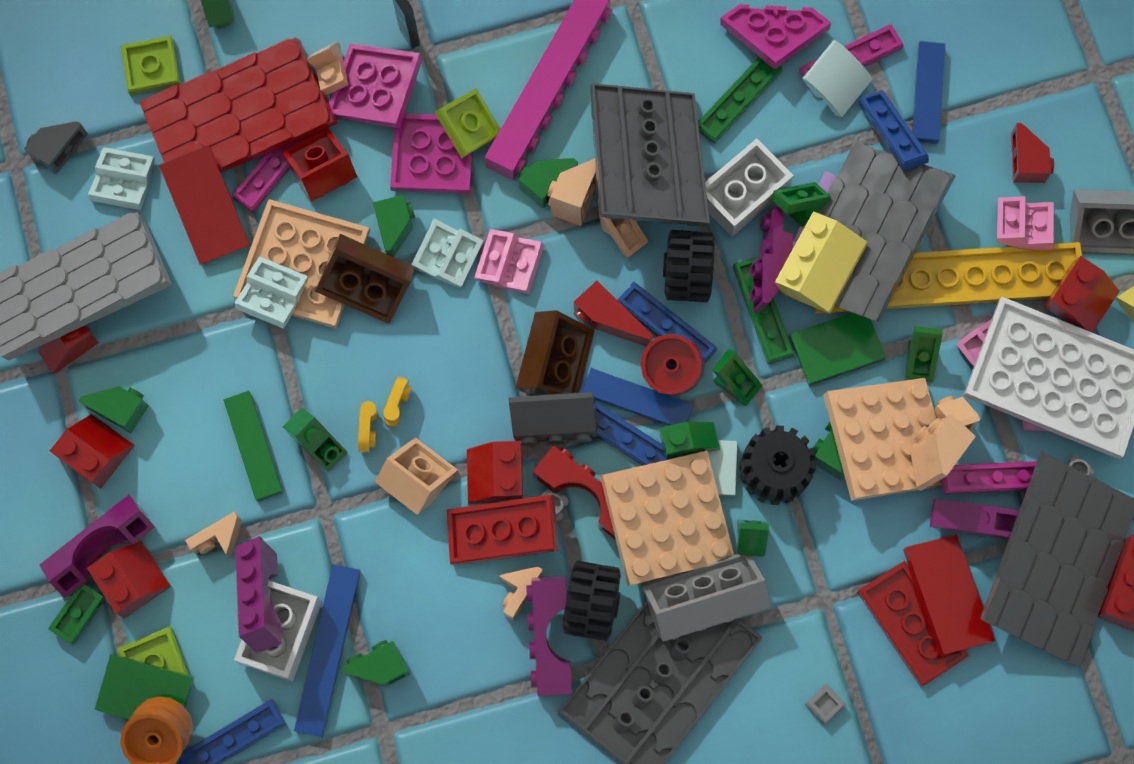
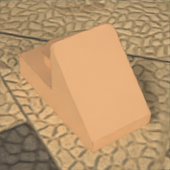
(329, 68)
(625, 233)
(224, 531)
(518, 580)

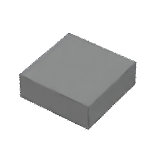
(825, 704)

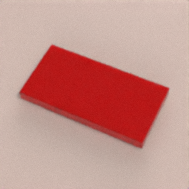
(204, 205)
(502, 530)
(948, 595)
(902, 618)

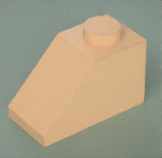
(959, 409)

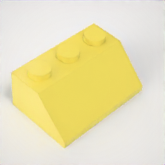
(820, 263)

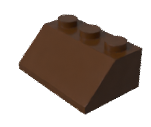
(365, 278)
(554, 355)

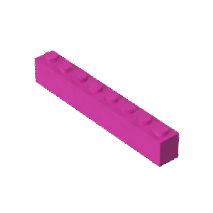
(546, 86)

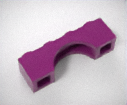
(121, 524)
(257, 619)
(552, 671)

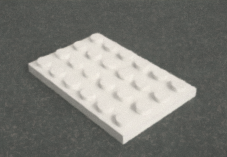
(1056, 377)

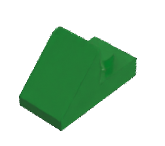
(801, 201)
(923, 353)
(736, 377)
(752, 537)

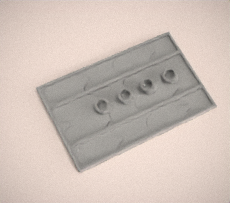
(78, 284)

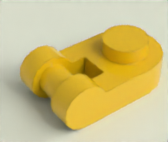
(399, 393)
(366, 437)

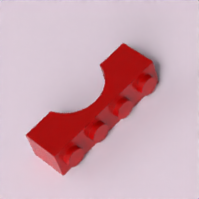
(560, 472)

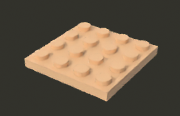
(301, 243)
(875, 434)
(666, 517)

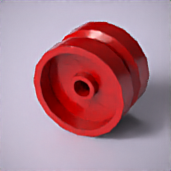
(658, 356)

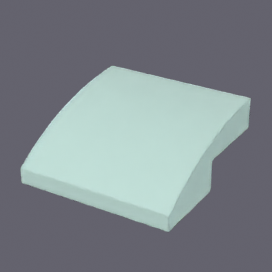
(837, 78)
(121, 178)
(446, 253)
(271, 292)

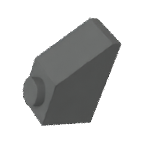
(55, 144)

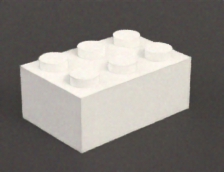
(745, 187)
(297, 616)

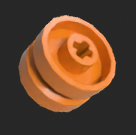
(157, 732)

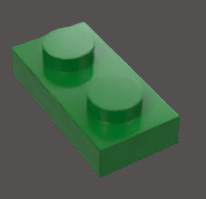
(76, 614)

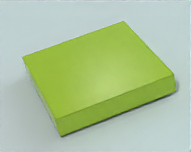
(150, 65)
(468, 122)
(158, 650)

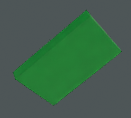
(837, 347)
(132, 682)

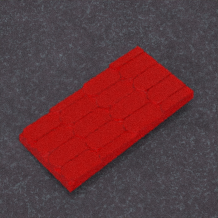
(241, 107)

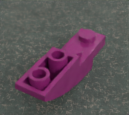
(774, 252)
(973, 518)

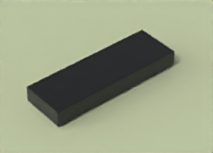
(407, 22)

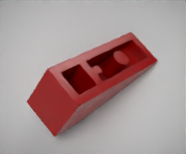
(608, 315)

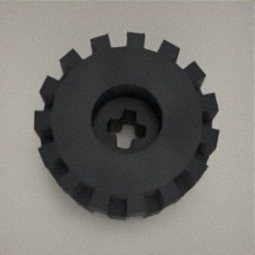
(689, 266)
(773, 481)
(592, 600)

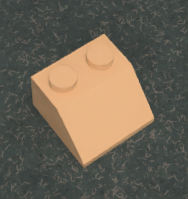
(573, 193)
(938, 449)
(415, 475)

